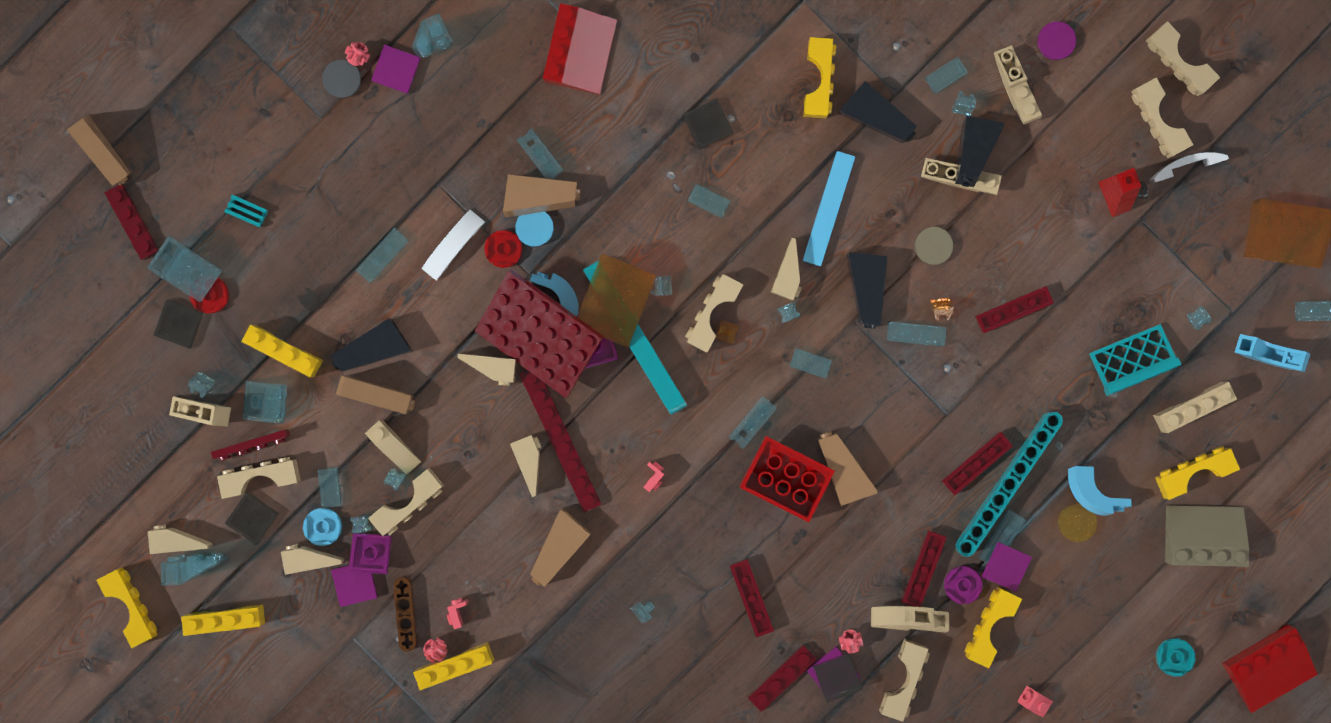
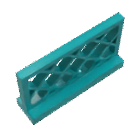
(1136, 376)

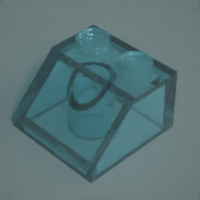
(264, 402)

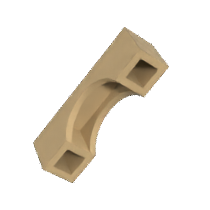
(1165, 43)
(1171, 139)
(725, 291)
(1188, 411)
(235, 483)
(424, 487)
(896, 703)

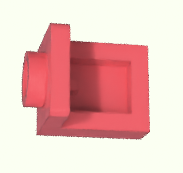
(654, 482)
(454, 616)
(1035, 701)

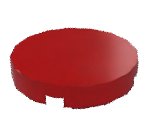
(503, 249)
(214, 300)

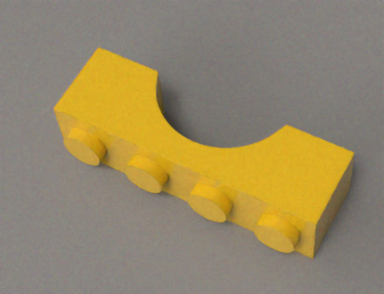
(820, 53)
(282, 351)
(1175, 481)
(118, 585)
(1001, 605)
(225, 620)
(453, 667)

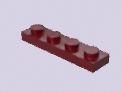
(131, 222)
(1014, 309)
(243, 448)
(977, 463)
(923, 569)
(751, 598)
(782, 678)

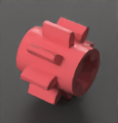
(357, 53)
(851, 641)
(435, 650)

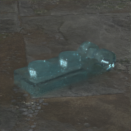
(540, 155)
(753, 421)

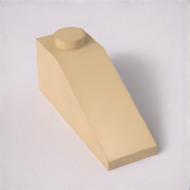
(788, 277)
(495, 368)
(200, 411)
(392, 446)
(528, 457)
(173, 540)
(301, 559)

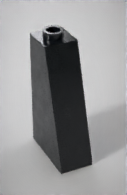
(877, 113)
(975, 147)
(868, 286)
(374, 346)

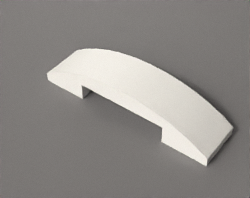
(1208, 159)
(452, 244)

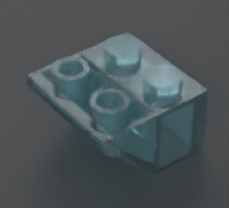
(431, 36)

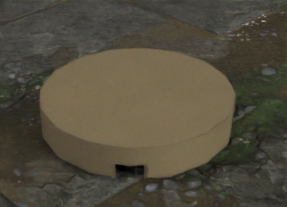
(933, 245)

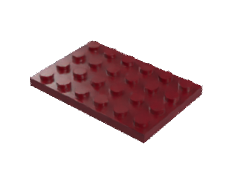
(538, 333)

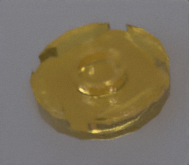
(1077, 523)

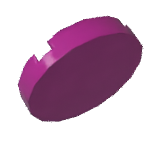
(1056, 40)
(963, 584)

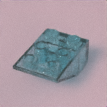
(184, 268)
(182, 569)

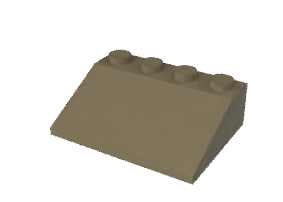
(1206, 536)

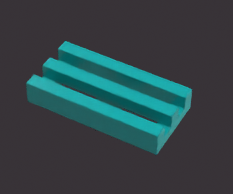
(231, 204)

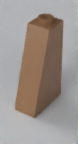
(99, 150)
(537, 195)
(375, 394)
(849, 478)
(559, 546)

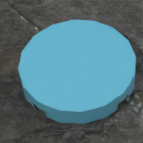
(534, 228)
(322, 526)

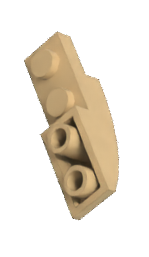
(1016, 85)
(946, 174)
(909, 618)

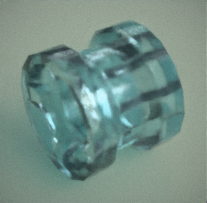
(788, 312)
(1199, 318)
(394, 479)
(360, 524)

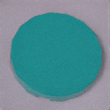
(1175, 657)

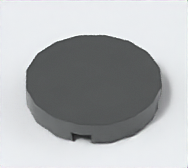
(341, 79)

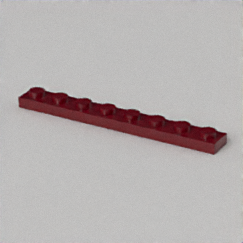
(561, 441)

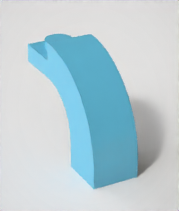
(562, 288)
(1272, 354)
(1086, 493)

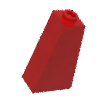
(1120, 191)

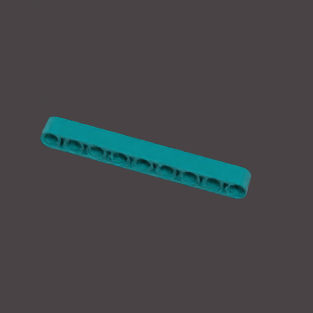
(651, 364)
(1017, 478)

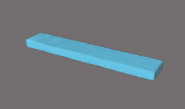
(828, 208)

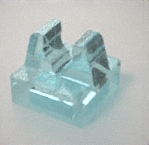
(964, 104)
(662, 286)
(201, 384)
(642, 611)

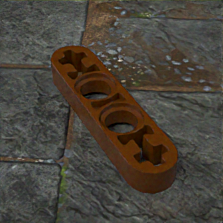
(408, 613)

